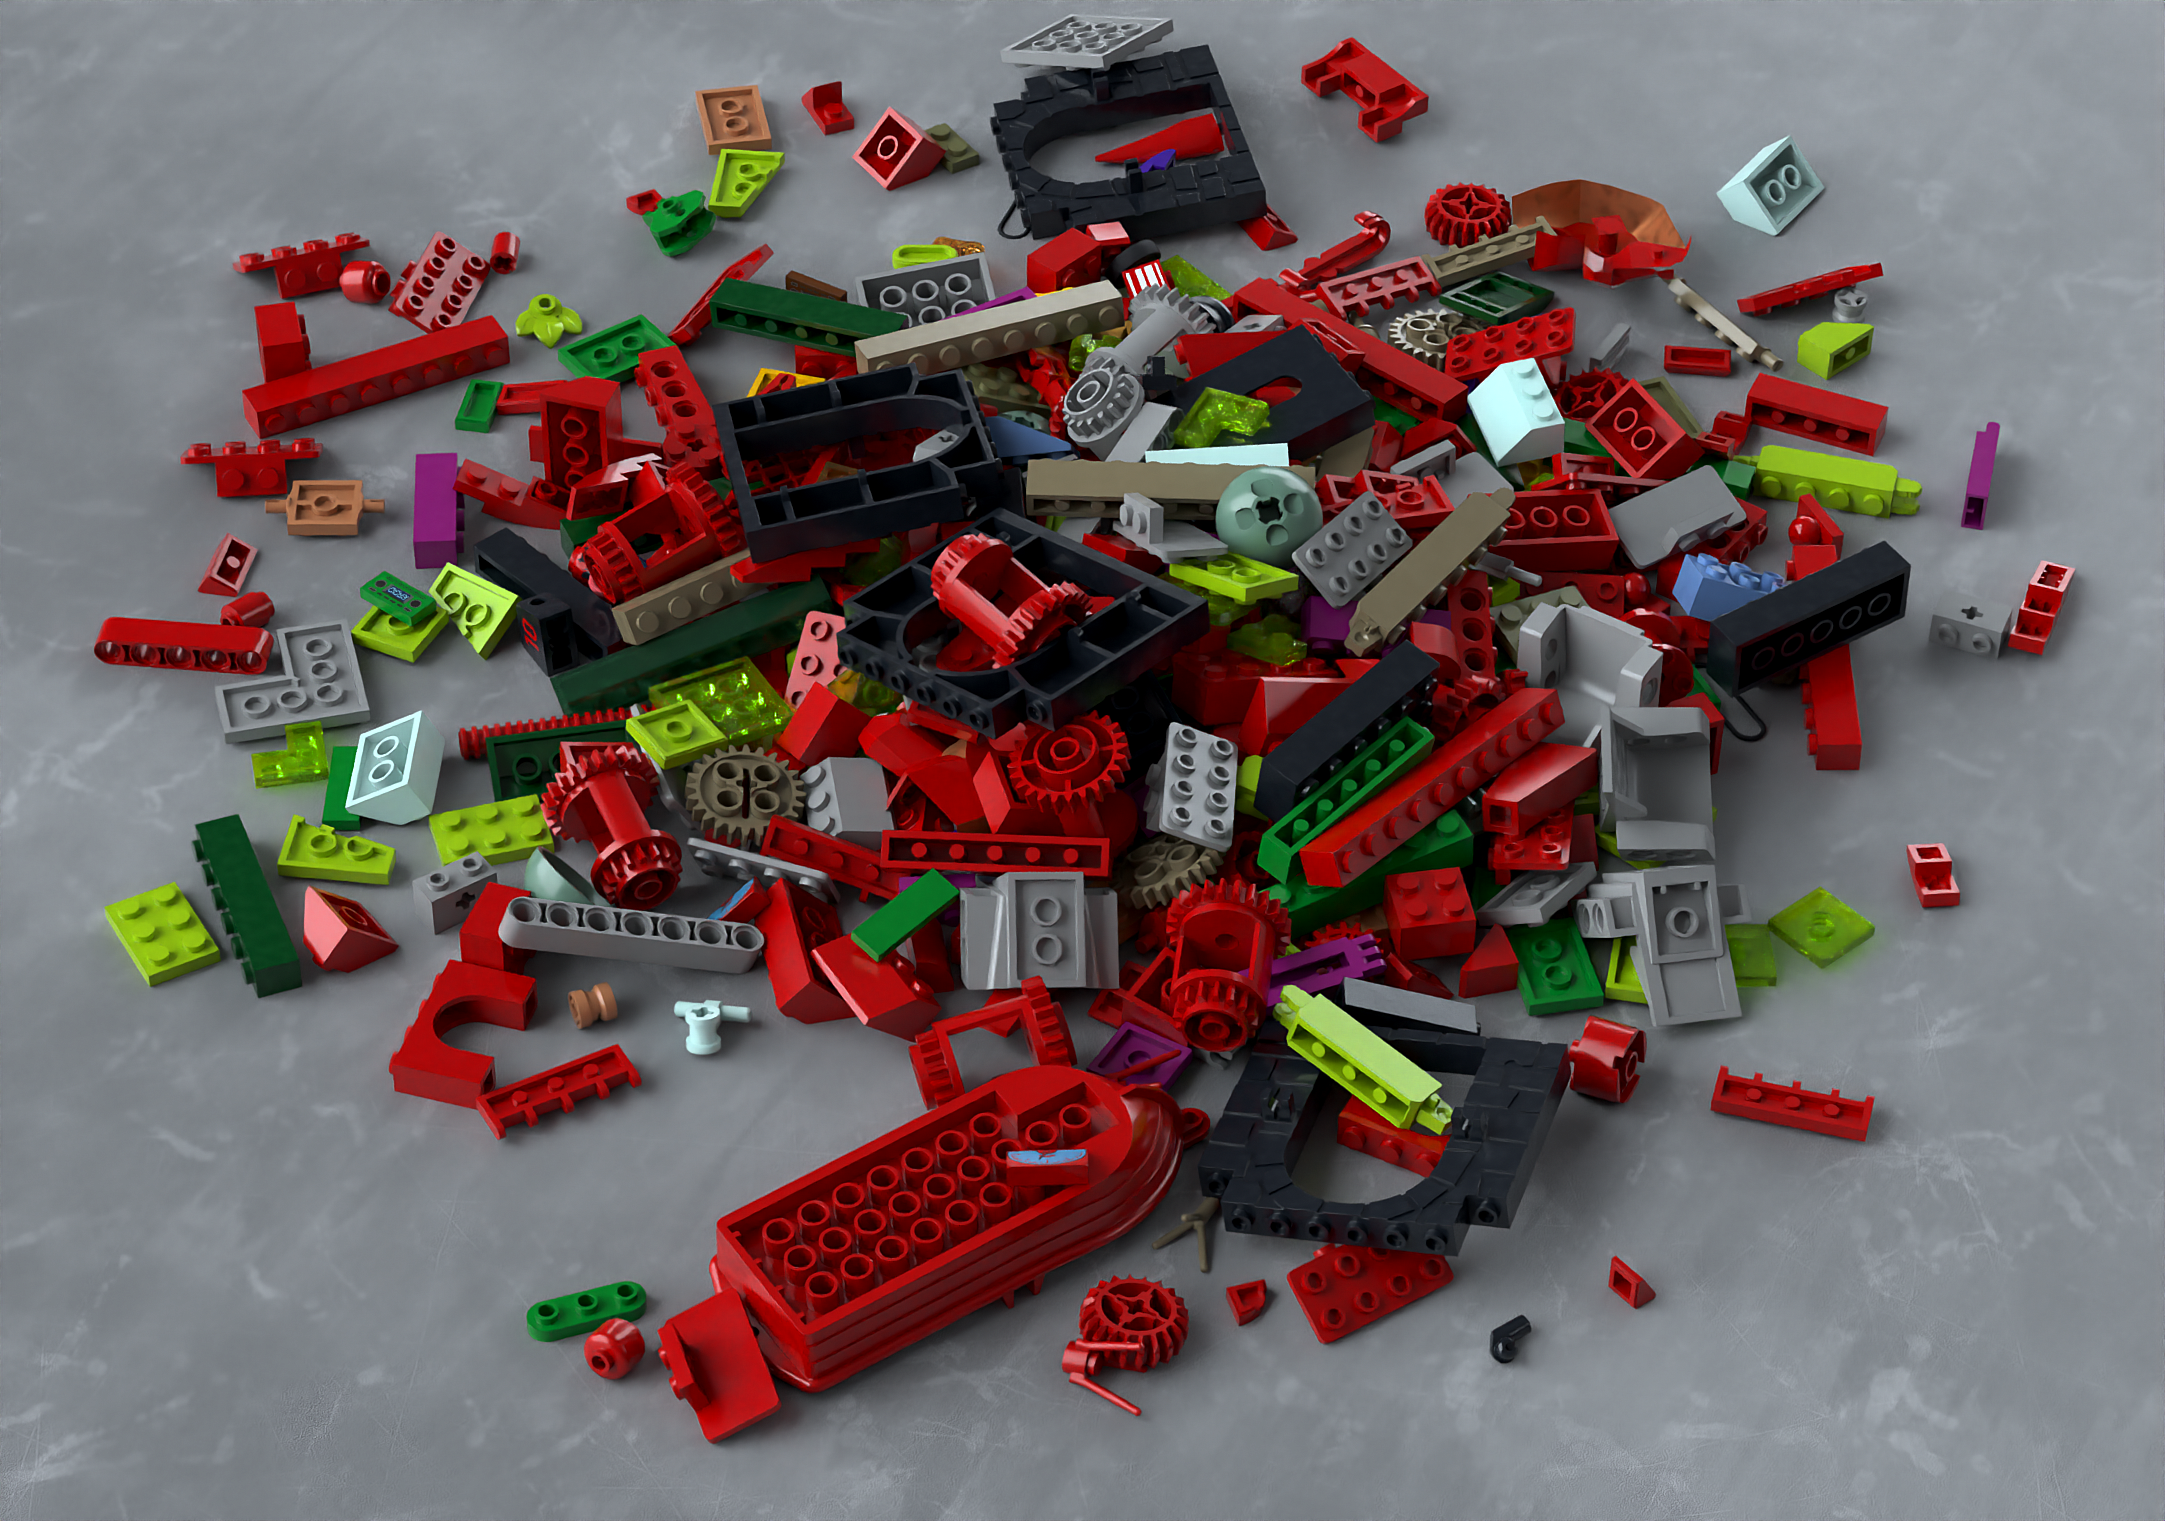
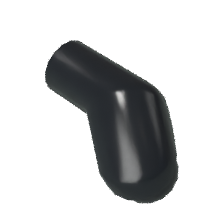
(1504, 1337)

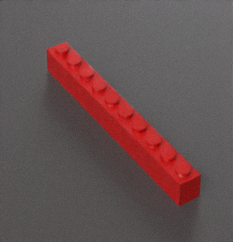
(1431, 787)

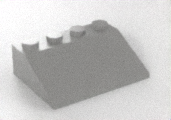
(928, 289)

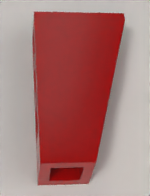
(1210, 350)
(1538, 786)

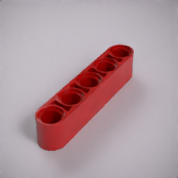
(184, 645)

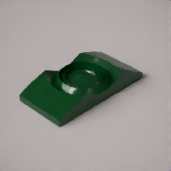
(1497, 299)

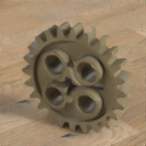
(1428, 333)
(716, 793)
(1161, 870)

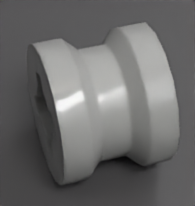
(1849, 305)

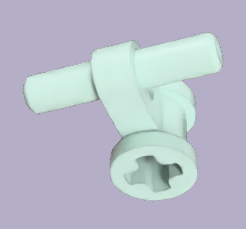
(705, 1020)

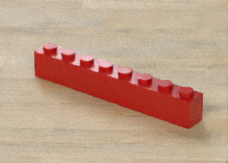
(1384, 370)
(375, 376)
(1827, 684)

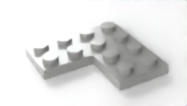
(318, 685)

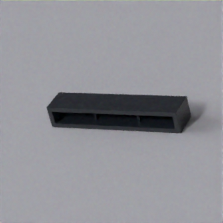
(523, 570)

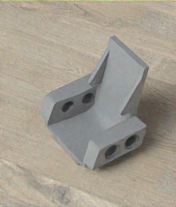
(1591, 665)
(1656, 783)
(1038, 927)
(1678, 934)

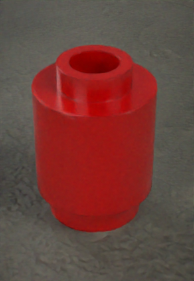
(249, 610)

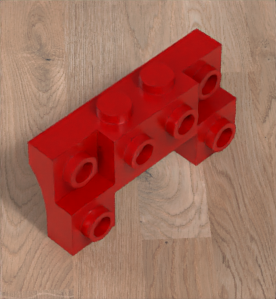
(1369, 82)

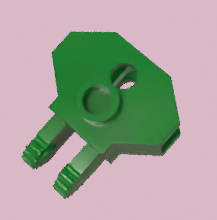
(678, 221)

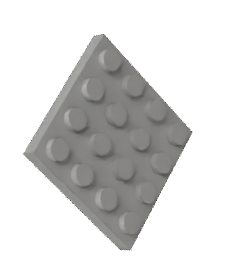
(1087, 41)

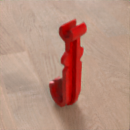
(1341, 257)

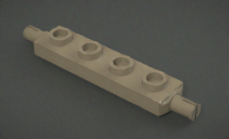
(1727, 329)

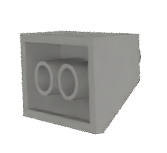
(849, 800)

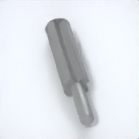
(1503, 568)

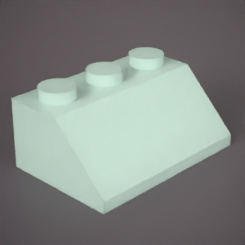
(1771, 188)
(1517, 414)
(397, 771)

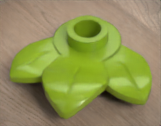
(547, 322)

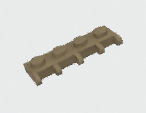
(1486, 254)

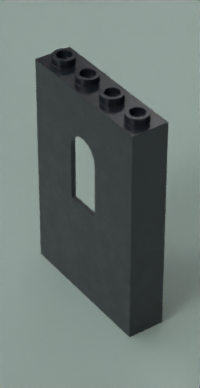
(1314, 420)

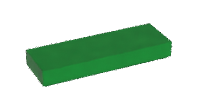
(338, 788)
(905, 915)

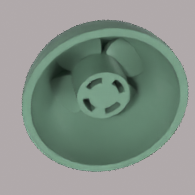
(1260, 531)
(554, 879)

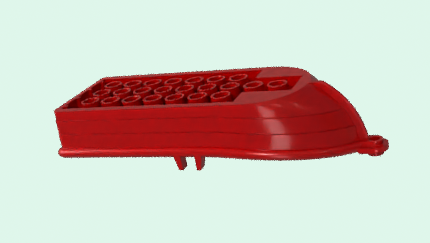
(928, 1228)

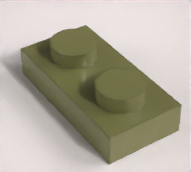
(958, 153)

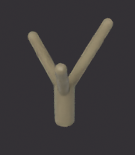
(1196, 1221)

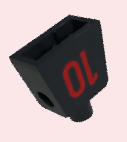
(545, 622)

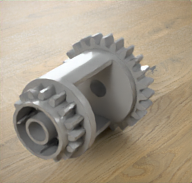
(1156, 322)
(1101, 409)

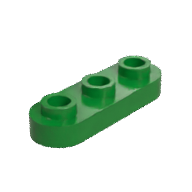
(585, 1311)

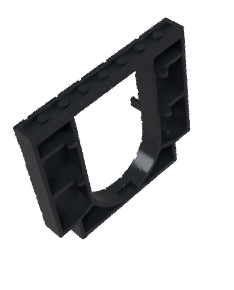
(1144, 202)
(868, 502)
(1050, 684)
(1473, 1184)

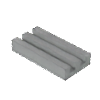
(1611, 349)

